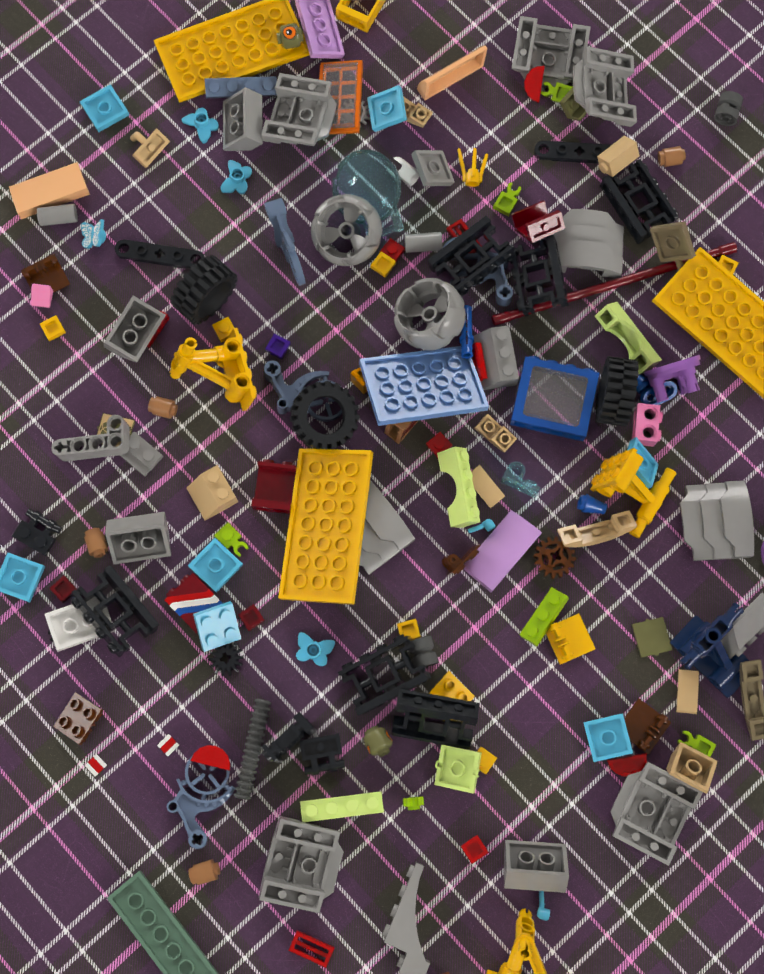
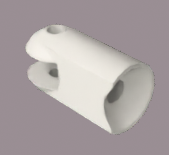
(407, 172)

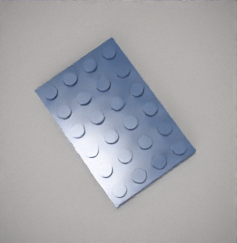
(422, 385)

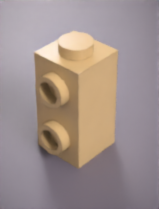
(618, 156)

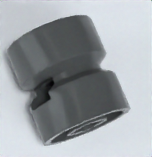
(728, 108)
(423, 652)

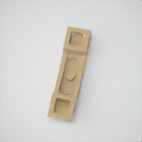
(599, 532)

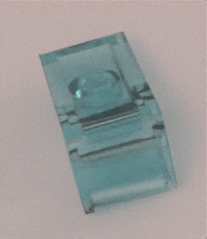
(517, 482)

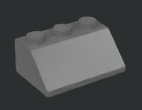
(242, 121)
(134, 330)
(498, 357)
(138, 538)
(745, 628)
(535, 866)

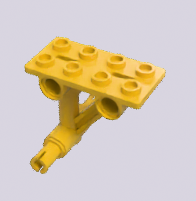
(227, 356)
(620, 475)
(523, 948)

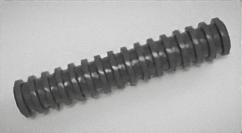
(252, 749)

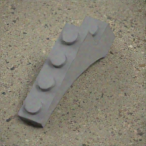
(403, 930)

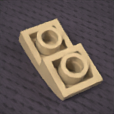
(417, 113)
(495, 433)
(486, 487)
(687, 691)

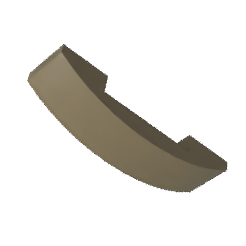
(752, 697)

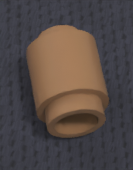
(671, 156)
(162, 407)
(96, 542)
(204, 872)

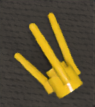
(472, 177)

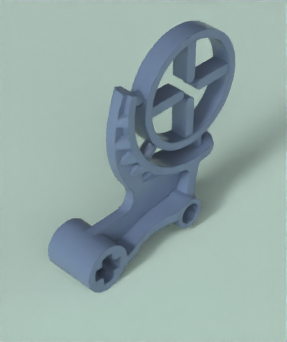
(283, 236)
(499, 277)
(288, 393)
(189, 806)

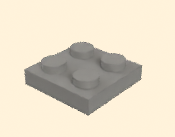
(432, 168)

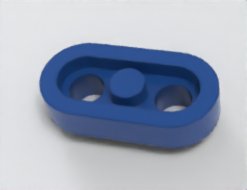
(671, 392)

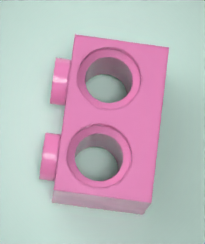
(641, 423)

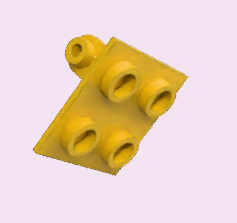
(569, 639)
(451, 687)

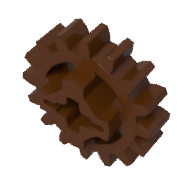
(548, 553)

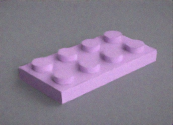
(320, 29)

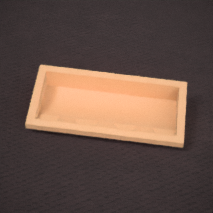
(452, 73)
(49, 190)

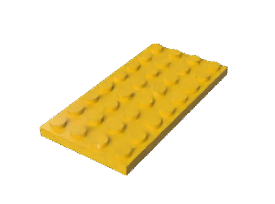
(228, 47)
(718, 315)
(326, 526)

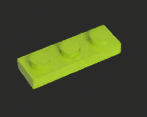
(544, 616)

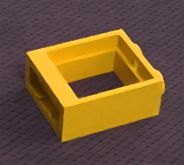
(356, 18)

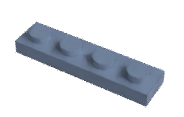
(229, 86)

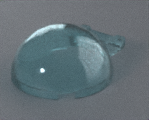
(374, 179)

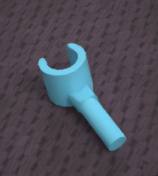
(488, 524)
(542, 913)

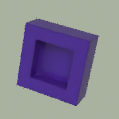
(278, 346)

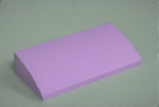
(502, 550)

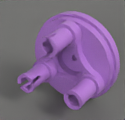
(681, 370)

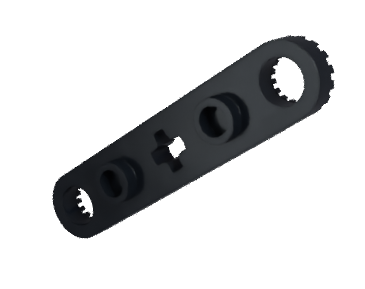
(568, 151)
(147, 253)

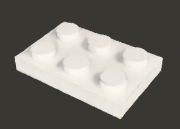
(69, 626)

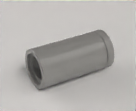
(57, 215)
(423, 242)

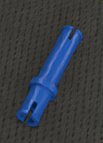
(466, 349)

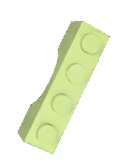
(616, 321)
(464, 508)
(341, 806)

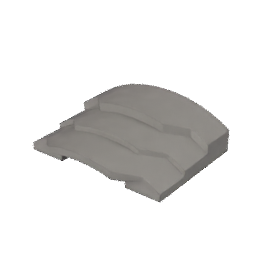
(549, 47)
(602, 85)
(301, 111)
(591, 242)
(718, 521)
(383, 532)
(653, 811)
(301, 865)

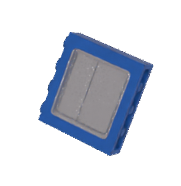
(554, 398)

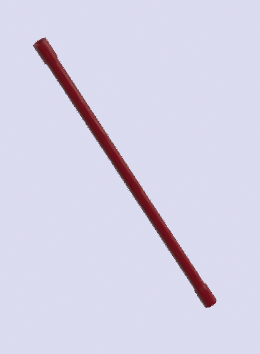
(507, 316)

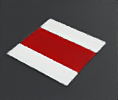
(168, 745)
(95, 765)

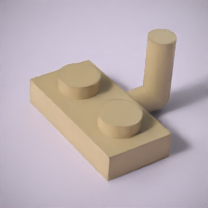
(150, 147)

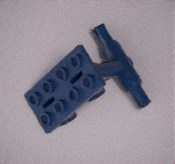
(702, 647)

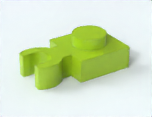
(557, 92)
(507, 201)
(229, 538)
(699, 743)
(413, 803)

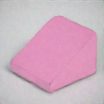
(41, 295)

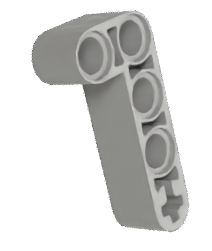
(68, 448)

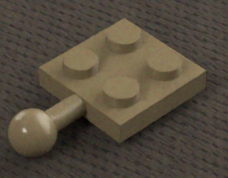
(673, 242)

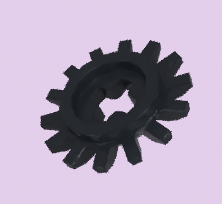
(233, 662)

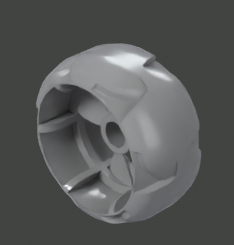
(324, 236)
(439, 329)

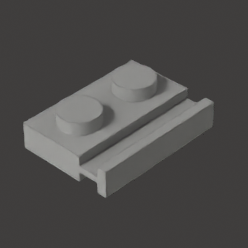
(141, 454)

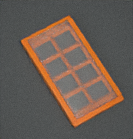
(347, 93)

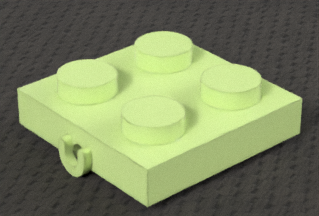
(457, 768)

